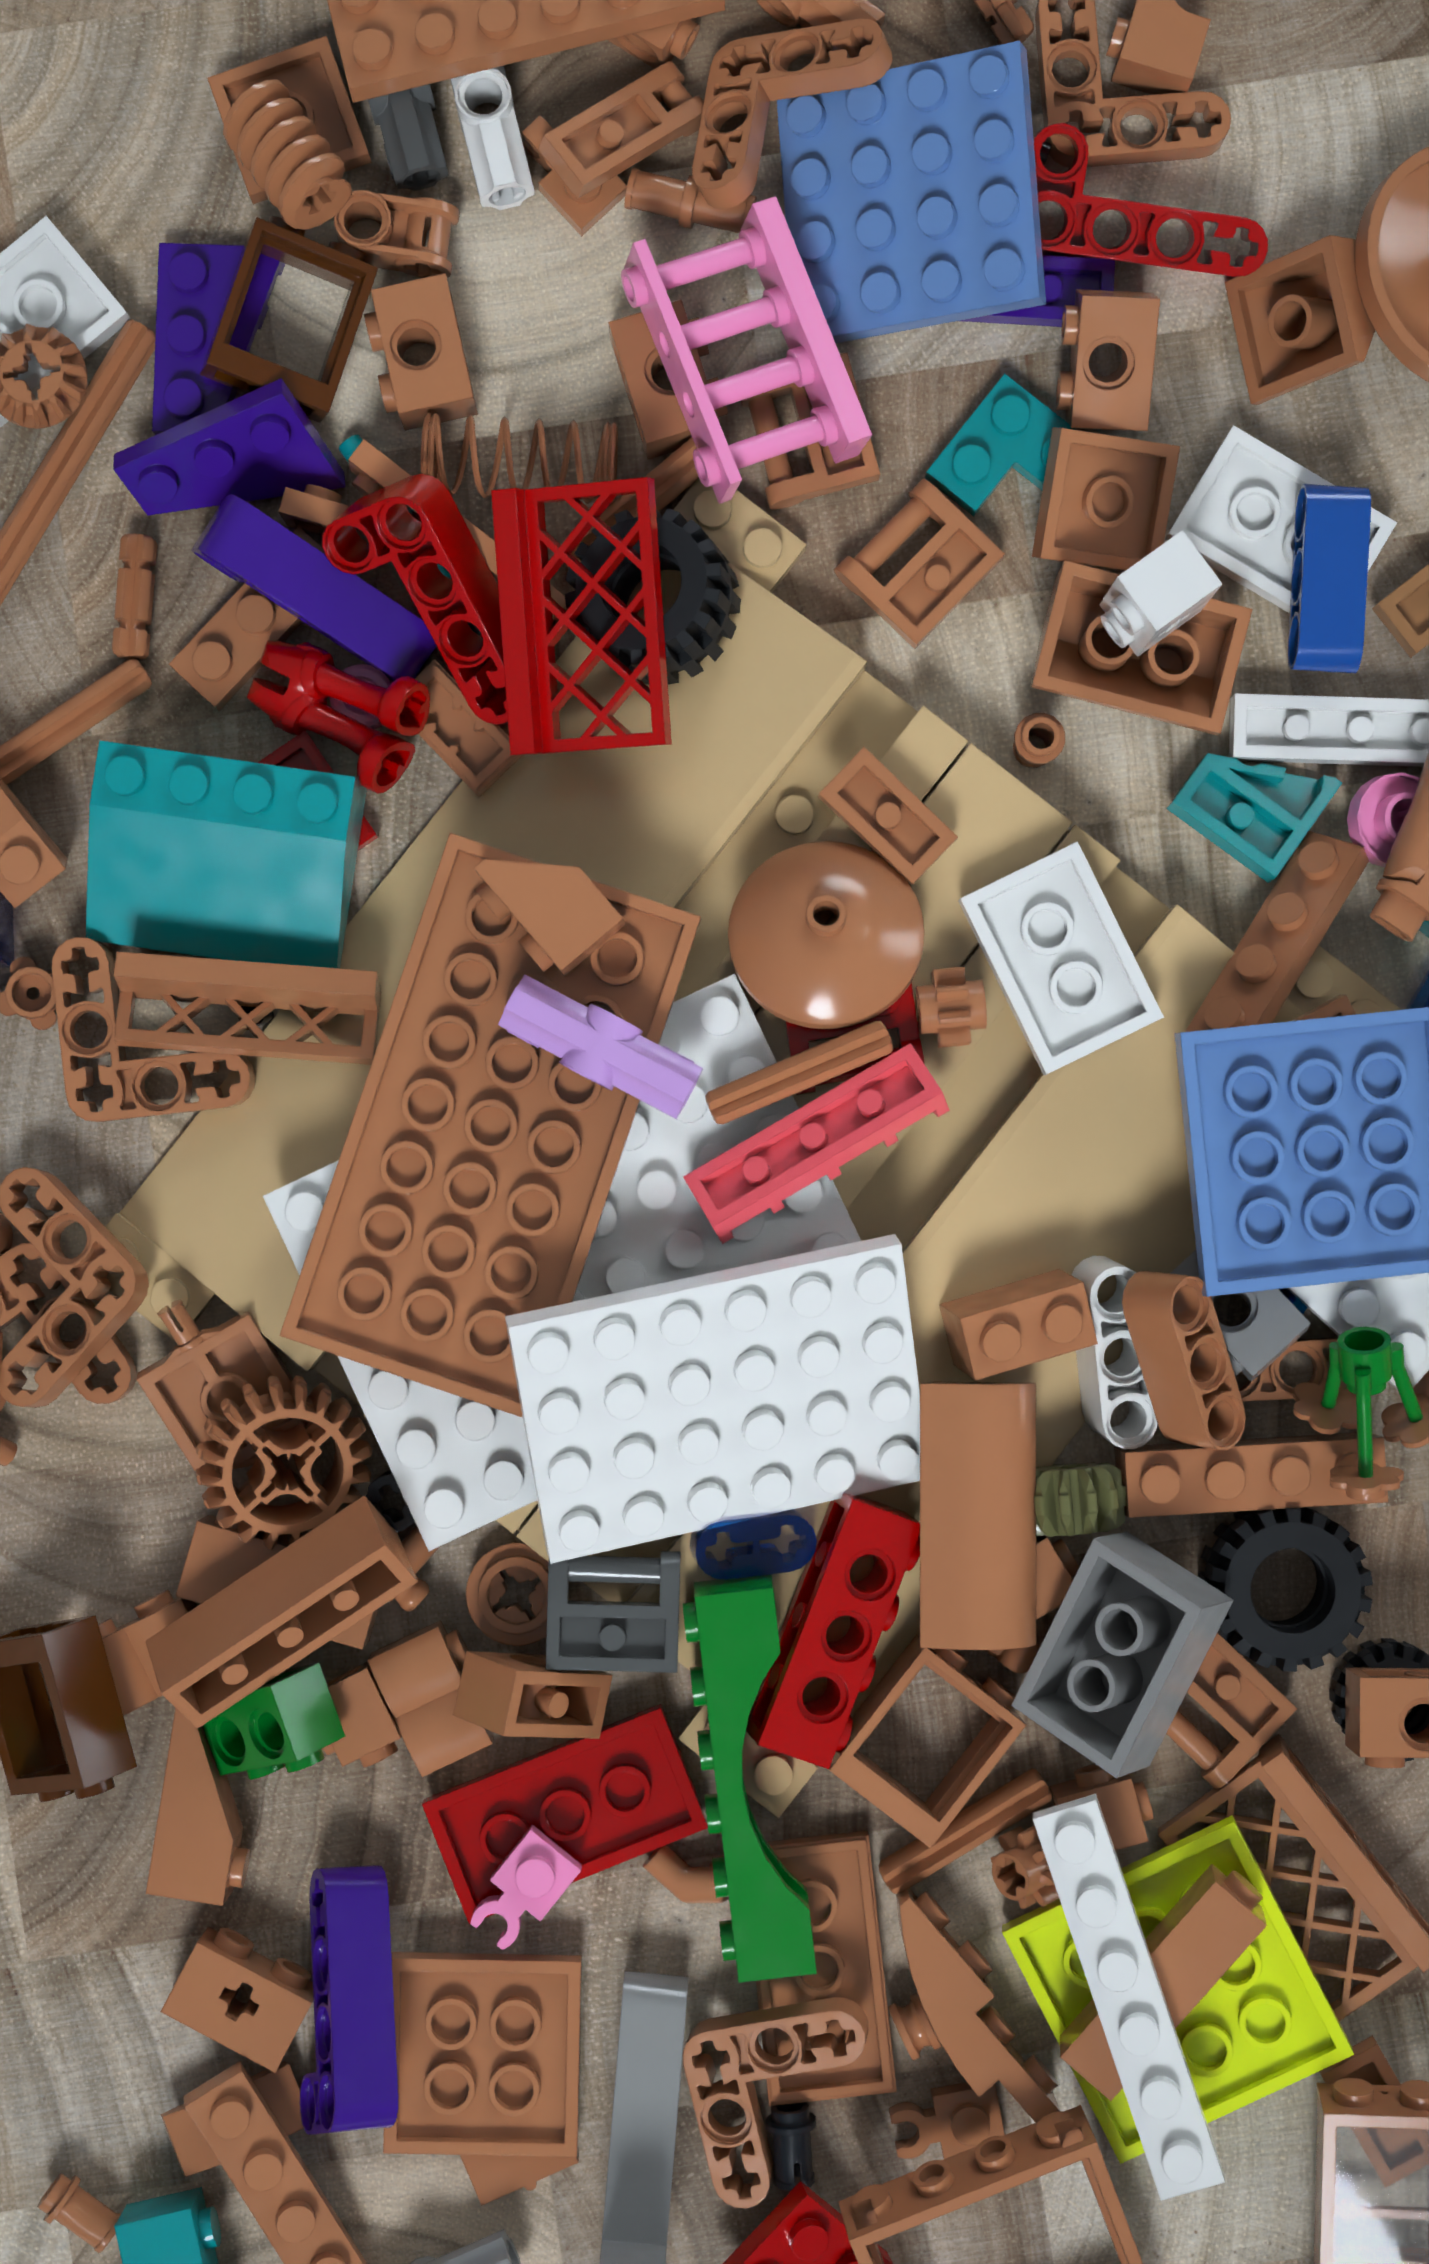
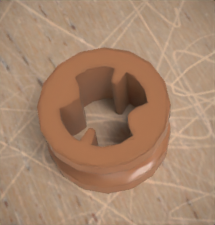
(914, 2027)

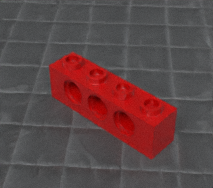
(823, 1726)

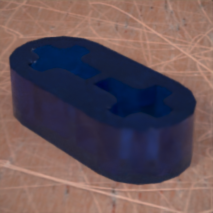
(754, 1558)

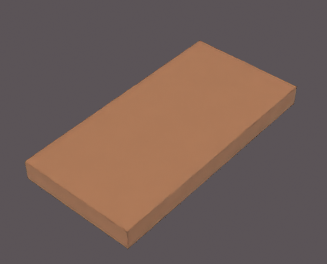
(847, 1966)

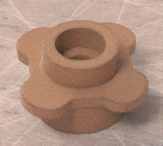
(15, 999)

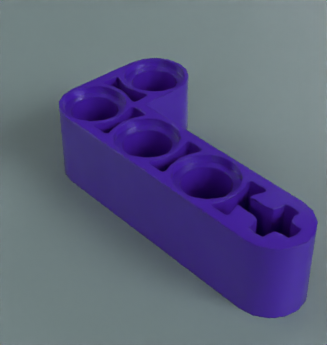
(306, 584)
(352, 2004)

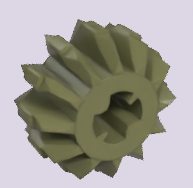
(1079, 1499)

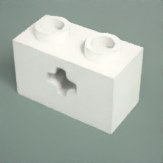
(1158, 594)

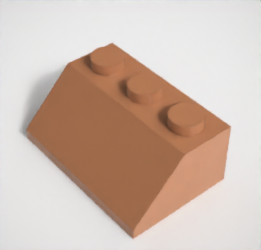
(1176, 681)

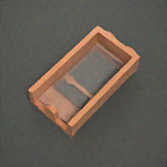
(1372, 2173)

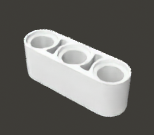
(1109, 1385)

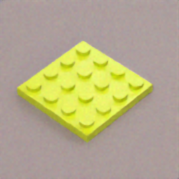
(1251, 2030)

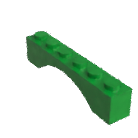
(768, 1905)

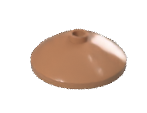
(833, 971)

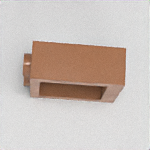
(928, 1818)

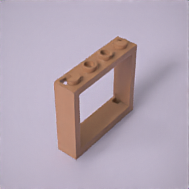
(981, 2173)

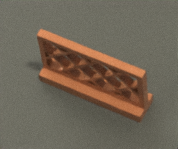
(1342, 1851)

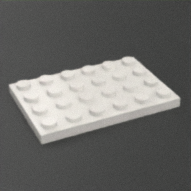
(719, 1396)

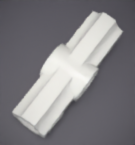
(493, 139)

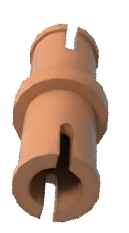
(681, 201)

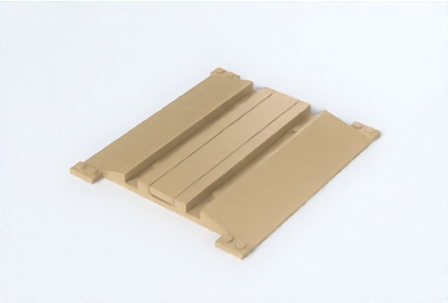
(989, 1194)

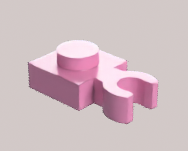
(530, 1880)

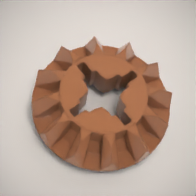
(58, 393)
(486, 1586)

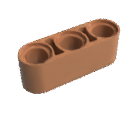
(1184, 1360)

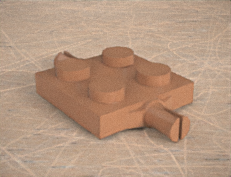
(204, 1371)

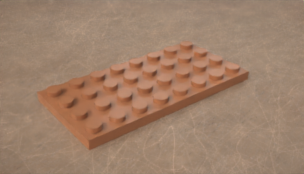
(473, 1151)

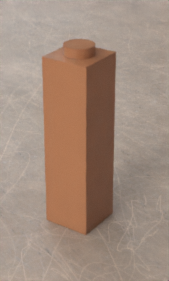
(1189, 1955)

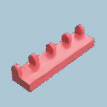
(815, 1141)

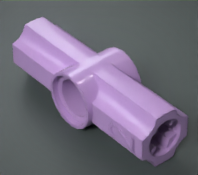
(600, 1046)

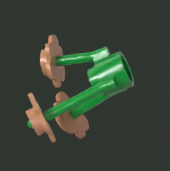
(1365, 1363)

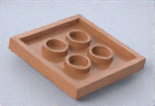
(486, 2054)

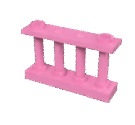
(787, 304)

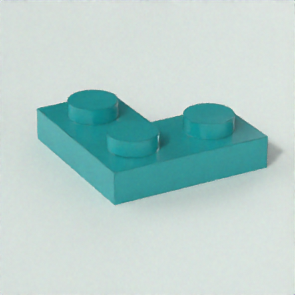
(1001, 434)

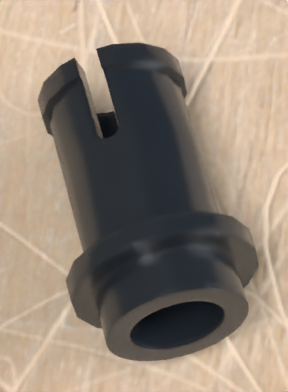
(792, 2144)

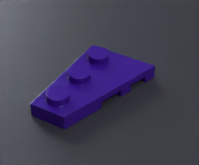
(189, 304)
(237, 449)

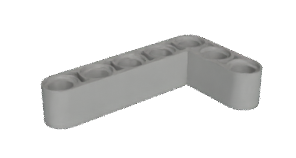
(644, 2119)

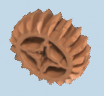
(303, 1441)

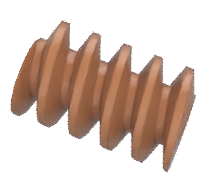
(286, 155)

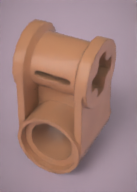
(402, 232)

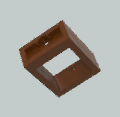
(335, 264)
(83, 1707)

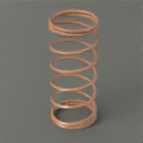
(433, 463)

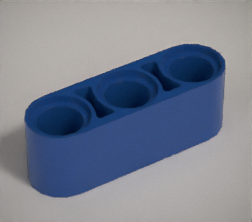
(1329, 578)

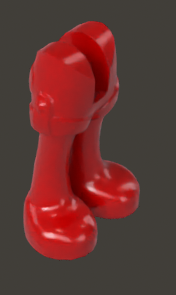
(304, 707)

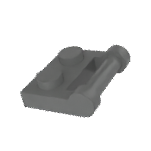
(611, 1632)

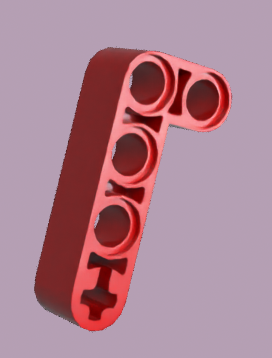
(1140, 218)
(442, 602)

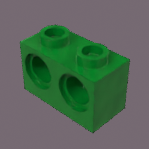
(276, 1726)

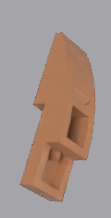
(952, 1992)

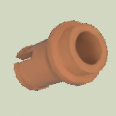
(1046, 728)
(79, 2212)

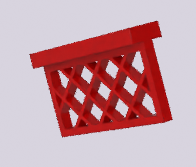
(528, 620)

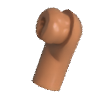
(683, 1881)

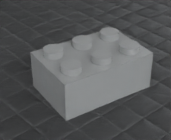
(1121, 1653)

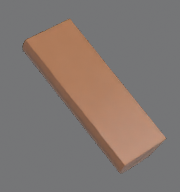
(977, 1515)

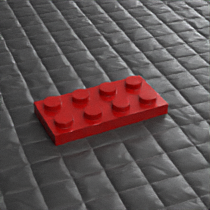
(587, 1795)

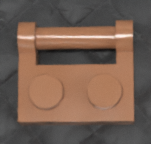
(826, 475)
(934, 578)
(1240, 1702)

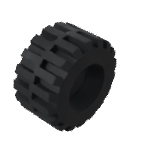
(697, 616)
(1336, 1599)

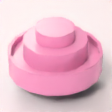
(1379, 812)

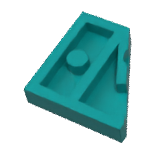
(1252, 810)

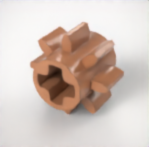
(951, 1007)
(1022, 1869)

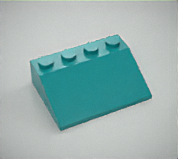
(220, 856)

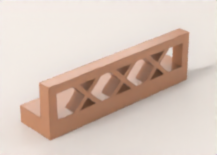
(248, 985)

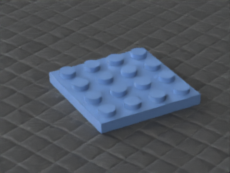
(917, 194)
(1308, 1150)

